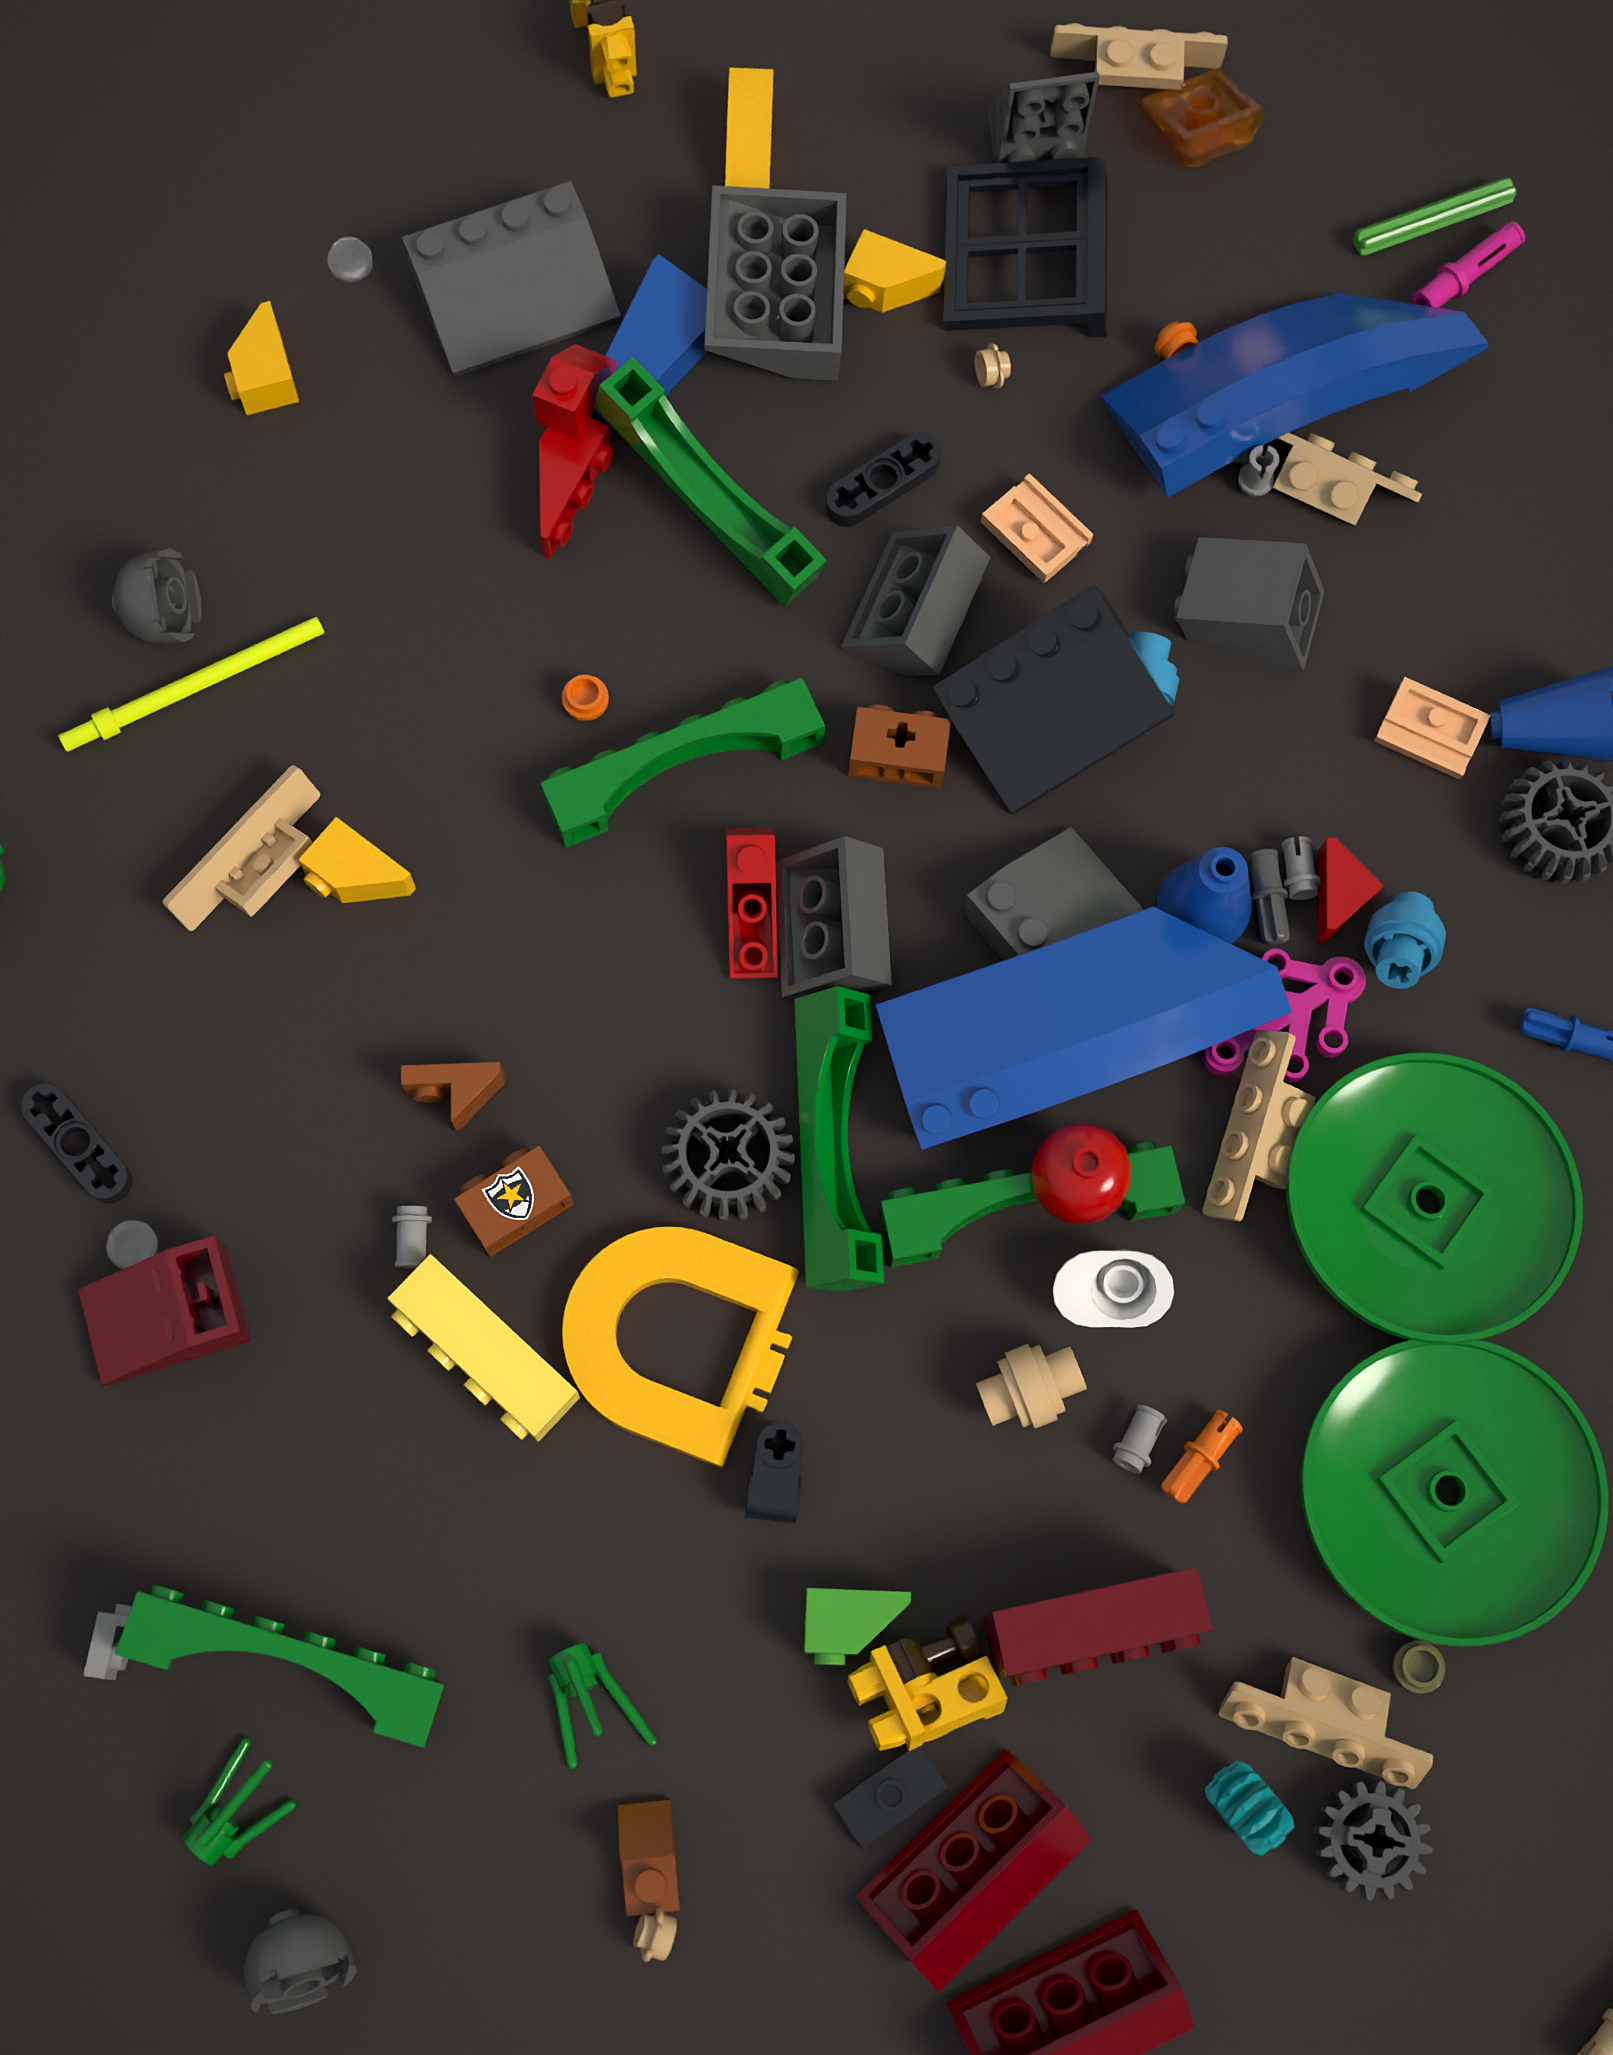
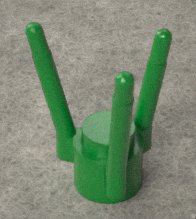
(576, 1671)
(215, 1828)

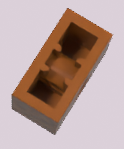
(916, 764)

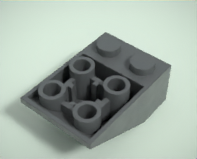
(1042, 118)

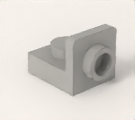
(108, 1630)

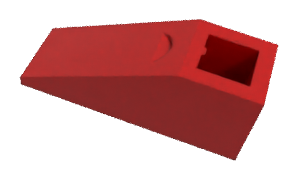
(568, 477)
(752, 902)

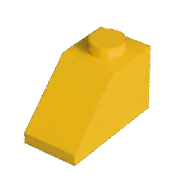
(890, 274)
(260, 365)
(352, 867)

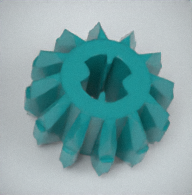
(1249, 1807)

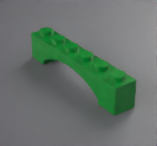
(647, 421)
(775, 721)
(829, 1042)
(920, 1223)
(396, 1699)

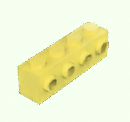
(483, 1348)

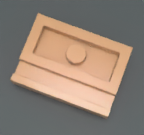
(1036, 528)
(1432, 728)

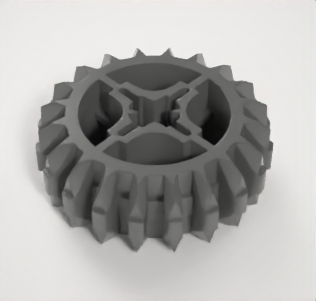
(1572, 798)
(713, 1141)

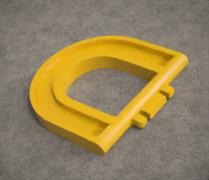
(647, 1406)

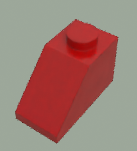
(570, 388)

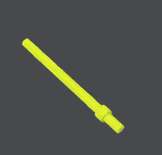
(108, 723)

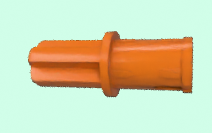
(1201, 1457)

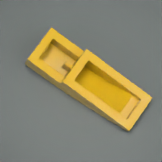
(749, 128)

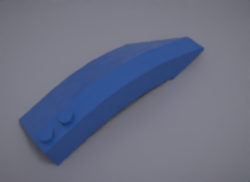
(1280, 376)
(1070, 1020)

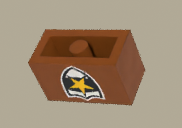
(513, 1199)

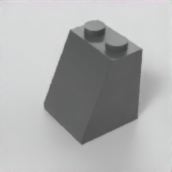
(1251, 599)

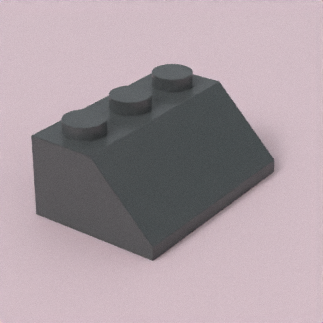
(917, 600)
(833, 919)

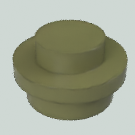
(1418, 1667)

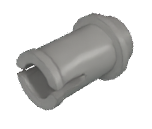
(1257, 476)
(1300, 870)
(411, 1235)
(1139, 1439)

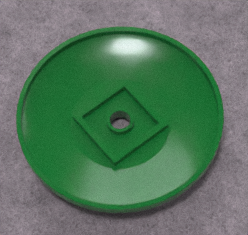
(1501, 1186)
(1525, 1477)

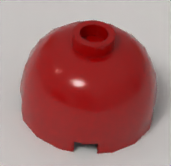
(1081, 1173)

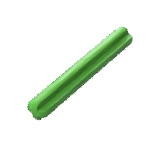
(1434, 216)

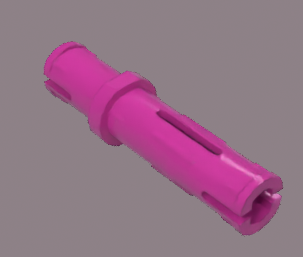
(1455, 277)

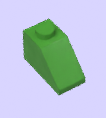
(846, 1620)

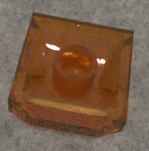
(1205, 117)

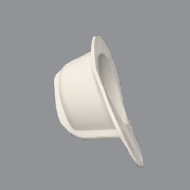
(1113, 1289)

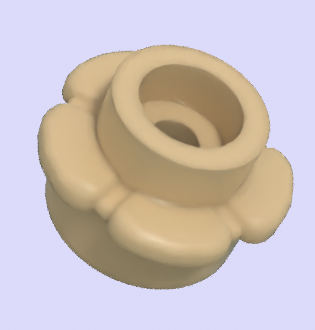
(992, 366)
(655, 1935)

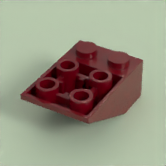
(164, 1311)

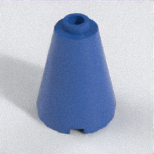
(1560, 718)
(1210, 893)

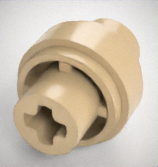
(1031, 1386)

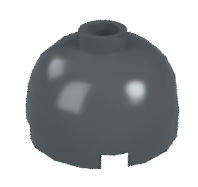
(157, 597)
(295, 1961)

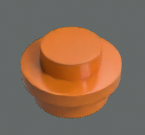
(1175, 338)
(585, 697)

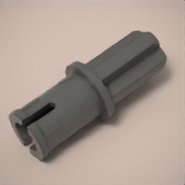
(1269, 896)

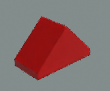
(1344, 889)

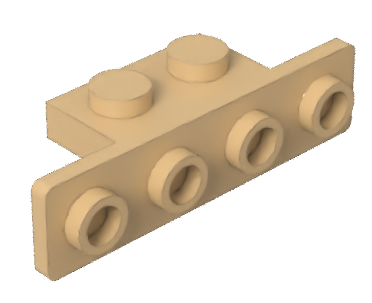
(1138, 56)
(1332, 481)
(251, 856)
(1259, 1128)
(1329, 1718)

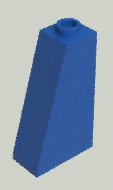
(662, 326)

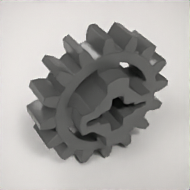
(1372, 1860)

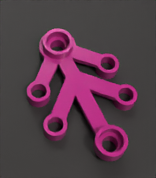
(1302, 1004)

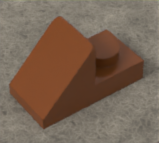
(467, 1083)
(648, 1857)

